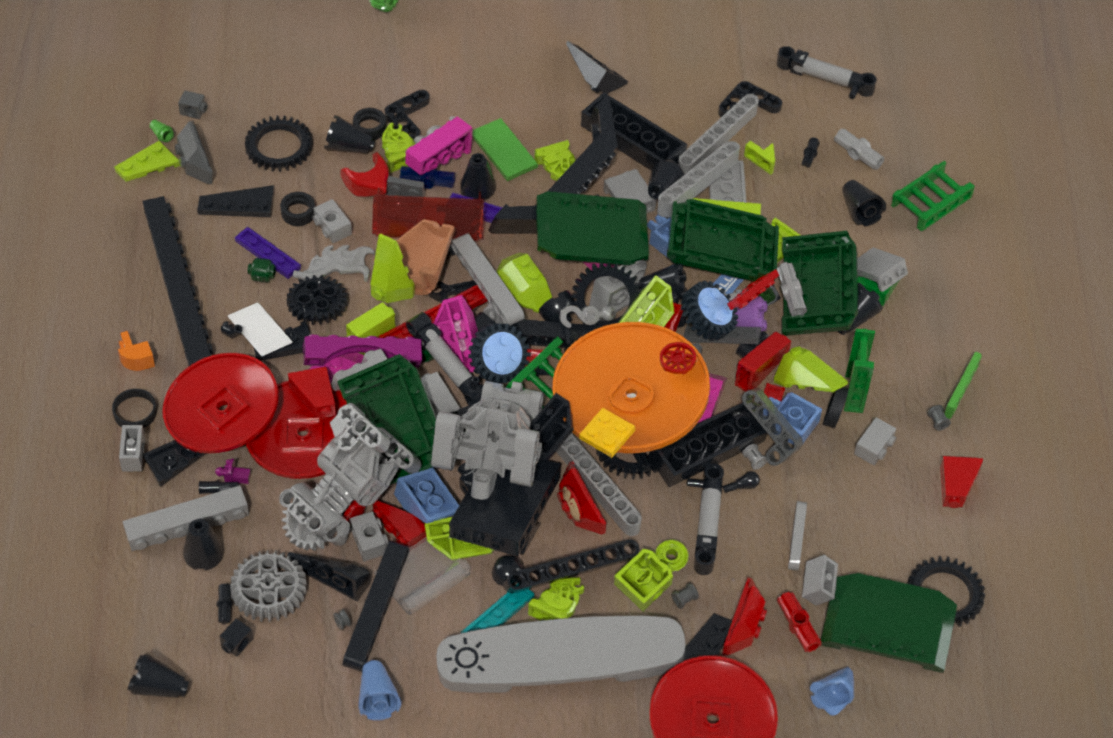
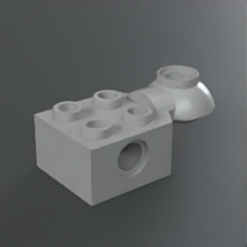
(613, 292)

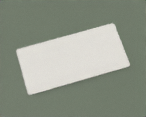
(260, 329)

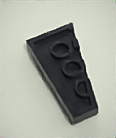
(246, 202)

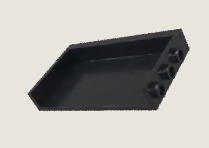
(508, 514)

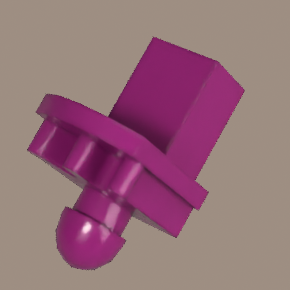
(233, 474)

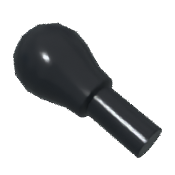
(748, 481)

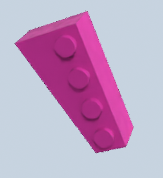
(440, 146)

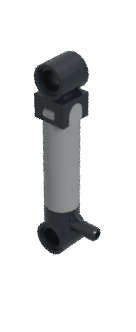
(802, 63)
(422, 328)
(708, 517)

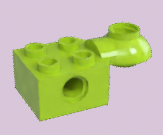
(651, 573)

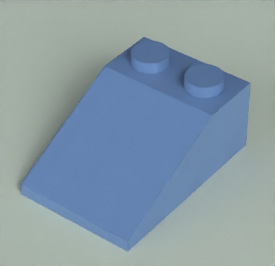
(425, 496)

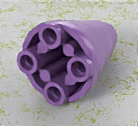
(753, 314)

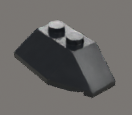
(552, 425)

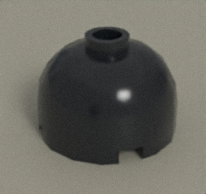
(551, 309)

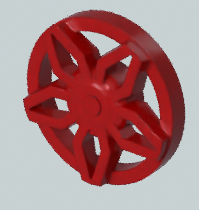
(677, 358)

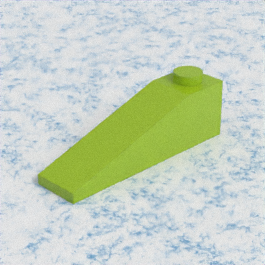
(389, 274)
(807, 370)

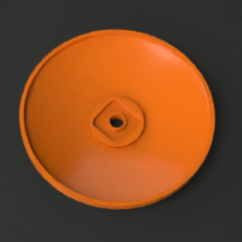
(625, 360)

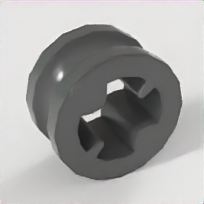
(341, 619)

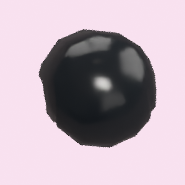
(505, 566)

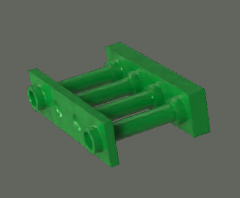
(936, 210)
(541, 362)
(859, 370)

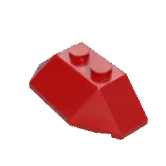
(591, 515)
(746, 620)

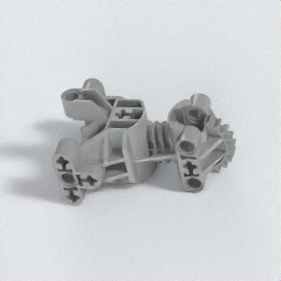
(494, 437)
(354, 471)

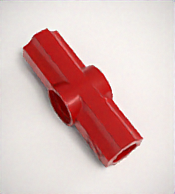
(804, 631)

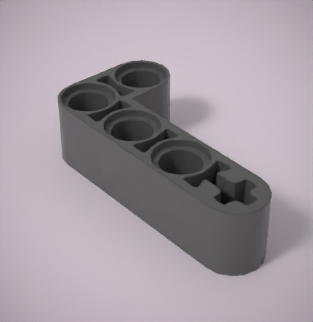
(769, 424)

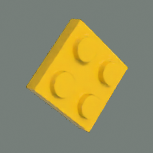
(607, 432)

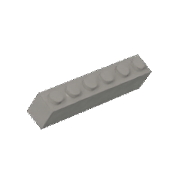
(175, 520)

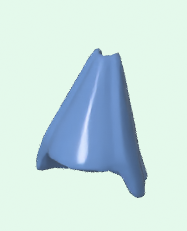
(834, 691)

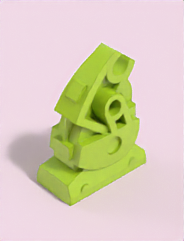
(395, 145)
(555, 158)
(556, 601)

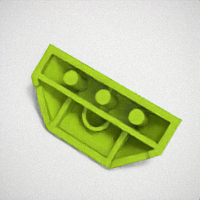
(524, 281)
(652, 305)
(438, 537)

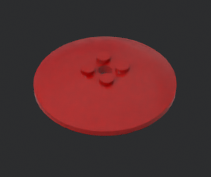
(218, 380)
(279, 445)
(715, 688)

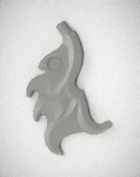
(339, 261)

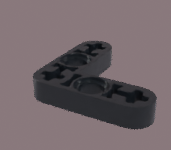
(744, 88)
(403, 112)

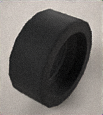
(371, 114)
(297, 198)

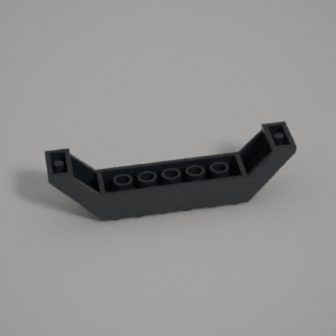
(575, 179)

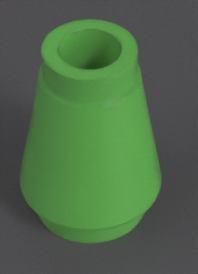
(162, 131)

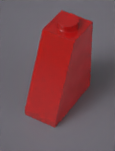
(314, 391)
(958, 479)

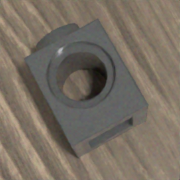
(192, 104)

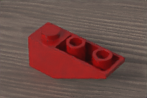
(401, 524)

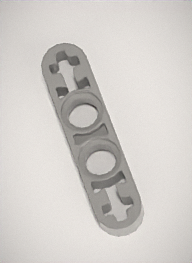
(797, 535)

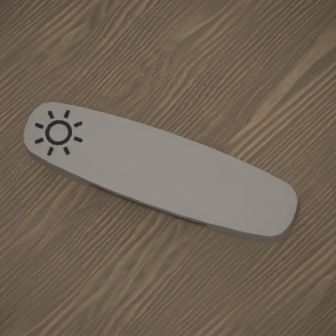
(560, 652)

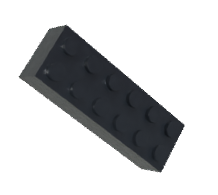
(637, 135)
(707, 444)

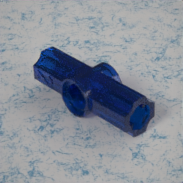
(431, 178)

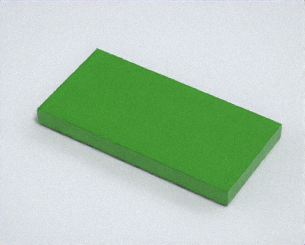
(504, 149)

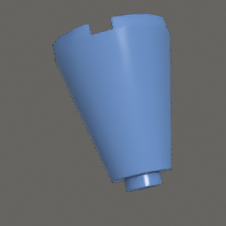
(377, 692)

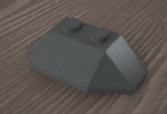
(193, 154)

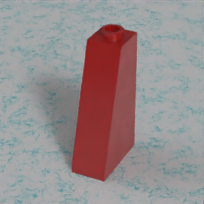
(761, 361)

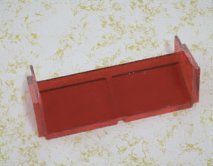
(399, 214)

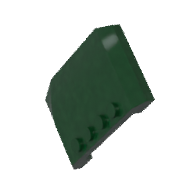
(592, 228)
(722, 240)
(828, 279)
(397, 401)
(890, 620)

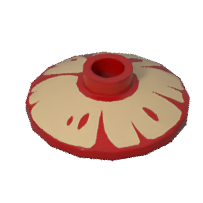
(571, 504)

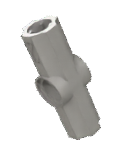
(859, 149)
(791, 289)

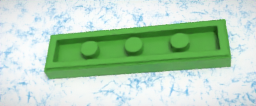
(963, 384)

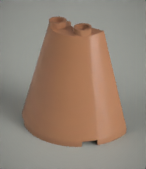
(425, 252)

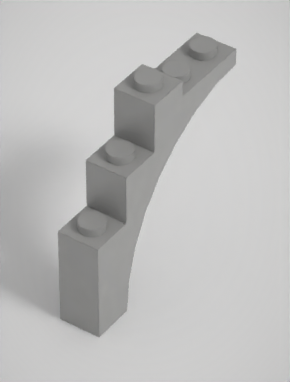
(436, 389)

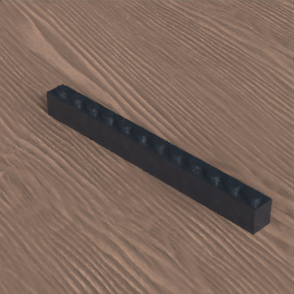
(177, 280)

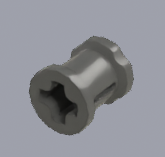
(938, 417)
(685, 595)

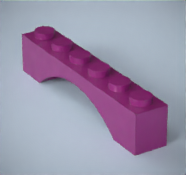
(320, 350)

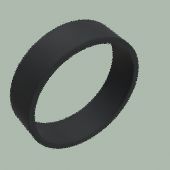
(134, 393)
(835, 407)

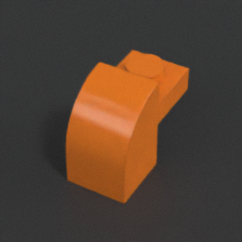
(136, 356)

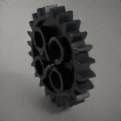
(317, 299)

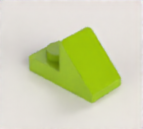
(763, 158)

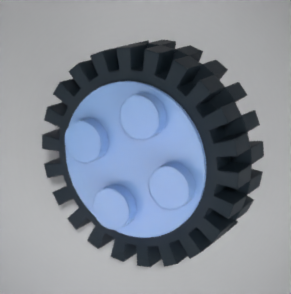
(709, 311)
(498, 353)

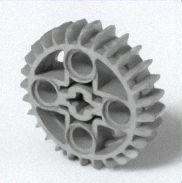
(268, 586)

